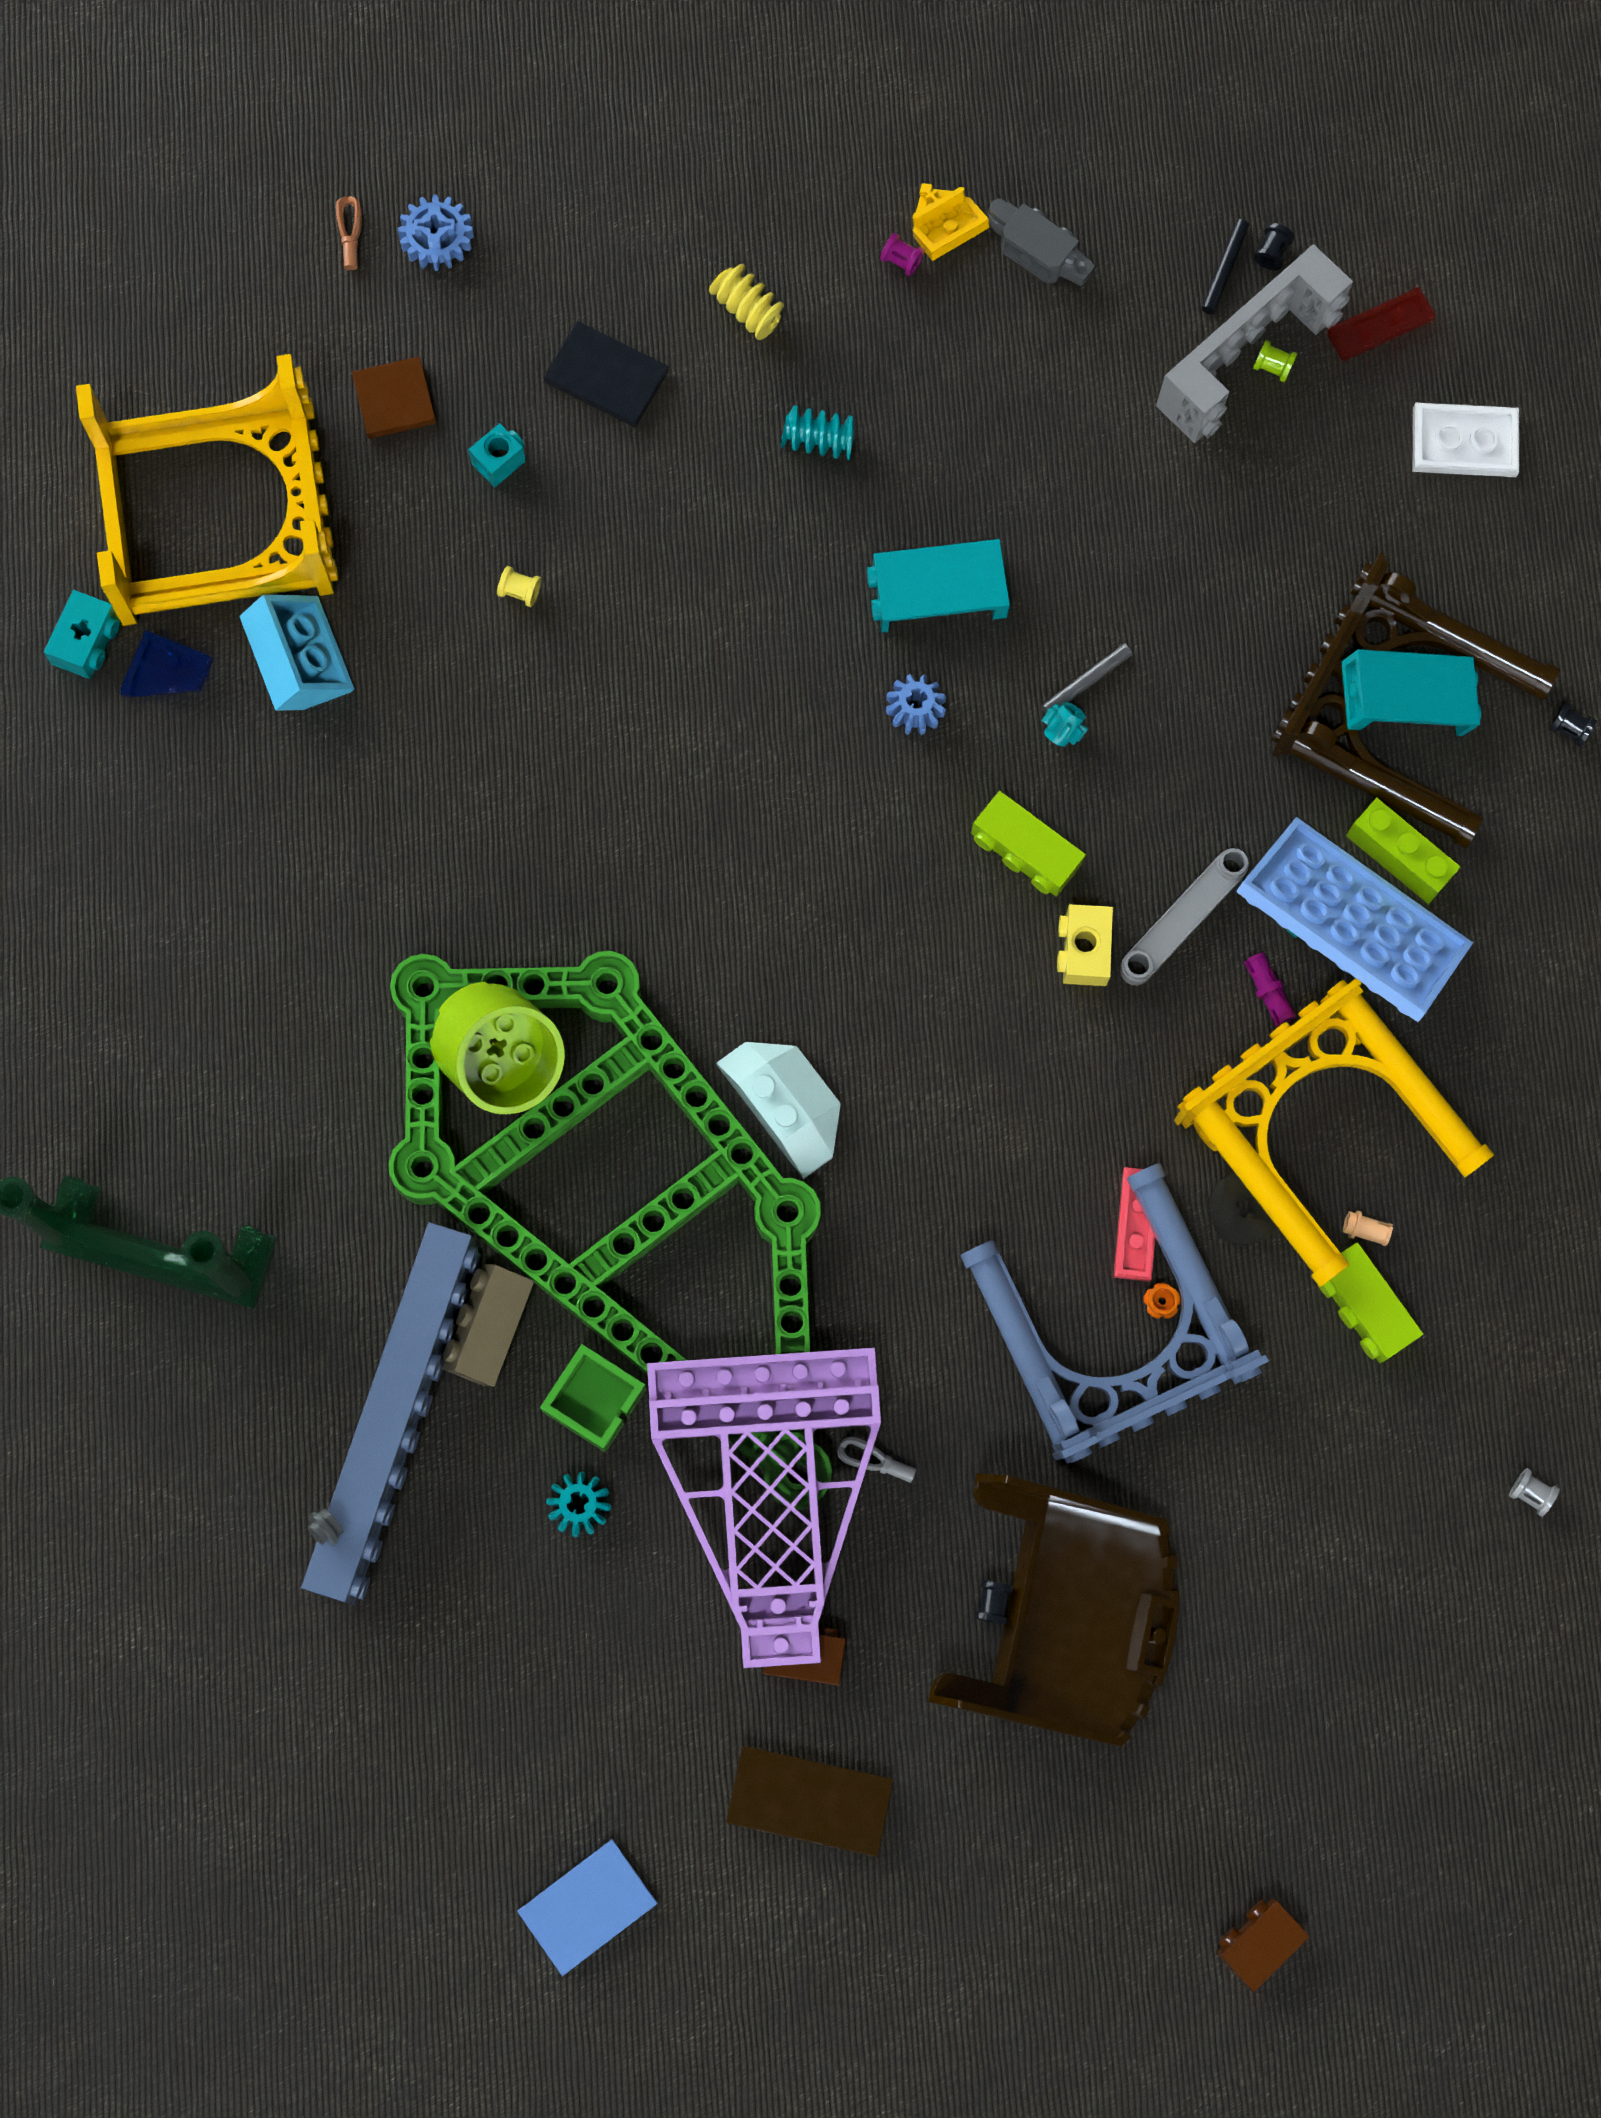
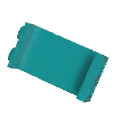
(938, 582)
(1410, 689)

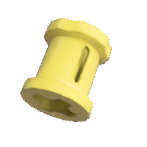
(519, 586)

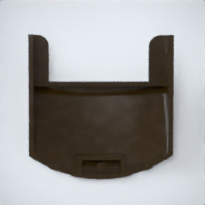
(1085, 1616)

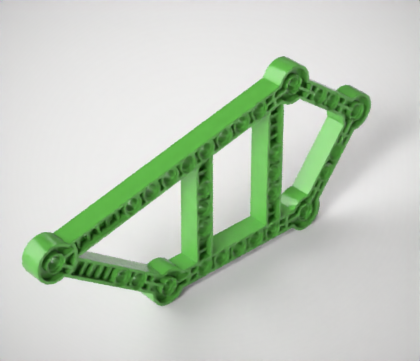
(463, 1185)

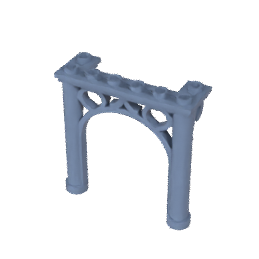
(1196, 1292)

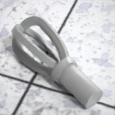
(886, 1465)

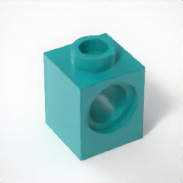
(497, 468)

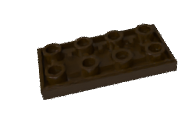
(809, 1801)

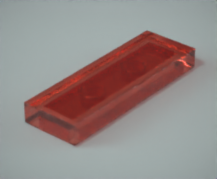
(1380, 324)

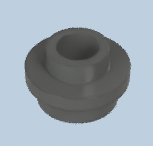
(324, 1527)

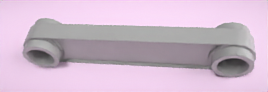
(1184, 916)

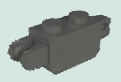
(1038, 243)

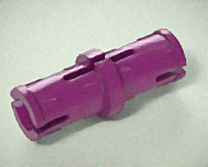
(1269, 989)

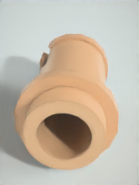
(1367, 1228)

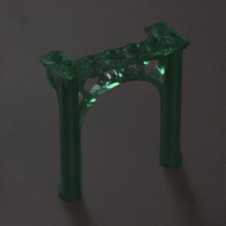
(198, 1267)

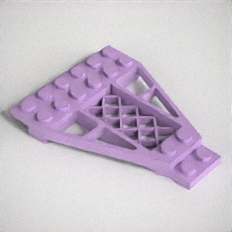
(760, 1397)

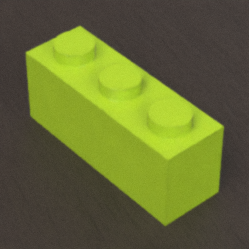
(1027, 844)
(1402, 850)
(1371, 1307)

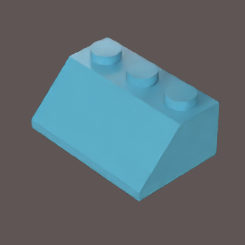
(295, 651)

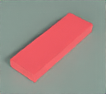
(1134, 1236)

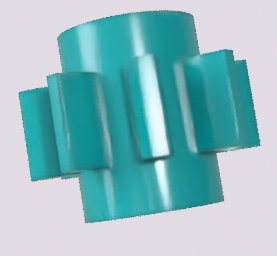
(1064, 724)

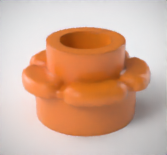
(1165, 1291)

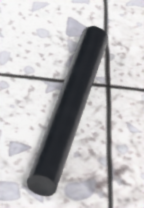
(1225, 266)

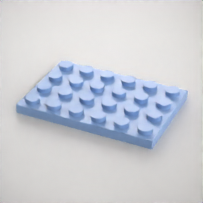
(1355, 918)

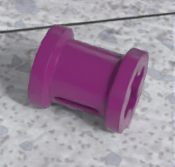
(902, 254)

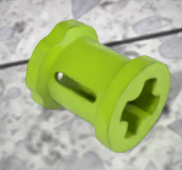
(1275, 360)

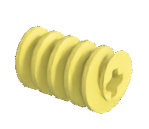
(747, 301)

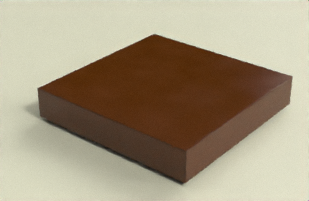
(393, 397)

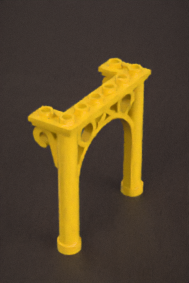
(1354, 1017)

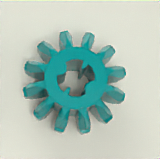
(591, 1508)

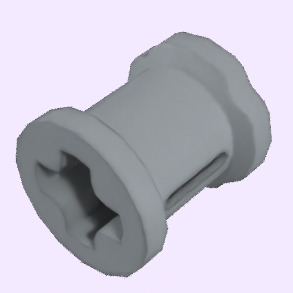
(1534, 1492)

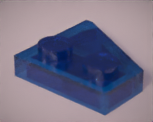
(164, 668)

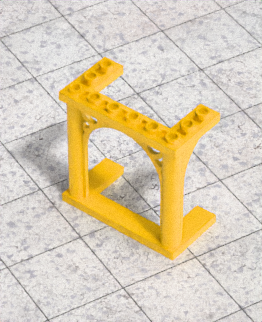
(277, 409)

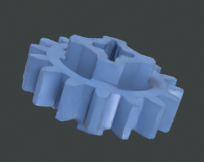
(451, 236)

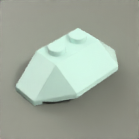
(786, 1100)

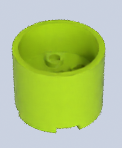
(519, 1064)

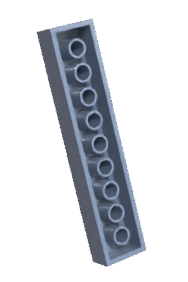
(392, 1413)

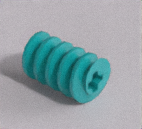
(818, 432)

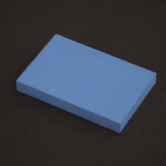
(587, 1907)

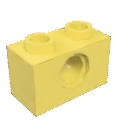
(1096, 926)

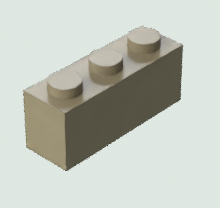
(487, 1324)

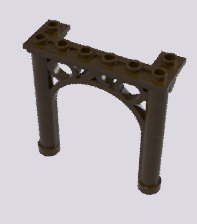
(1392, 602)

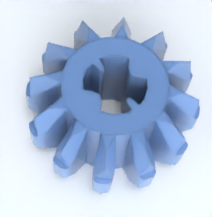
(915, 691)

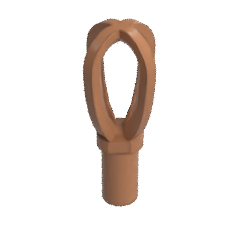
(349, 242)

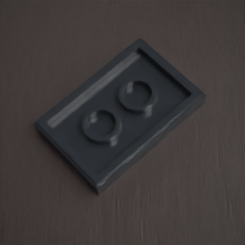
(606, 374)

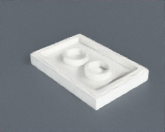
(1465, 439)

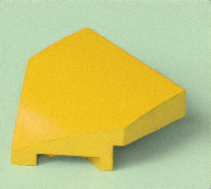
(946, 220)

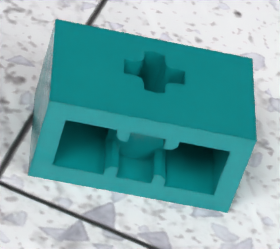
(79, 618)

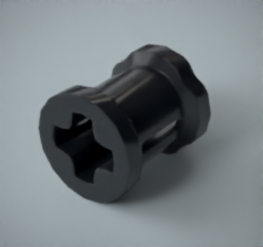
(1273, 247)
(1573, 724)
(994, 1602)

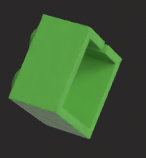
(593, 1397)

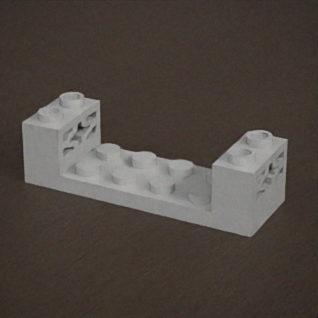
(1308, 288)

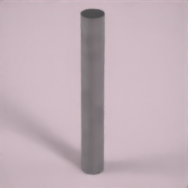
(1089, 677)

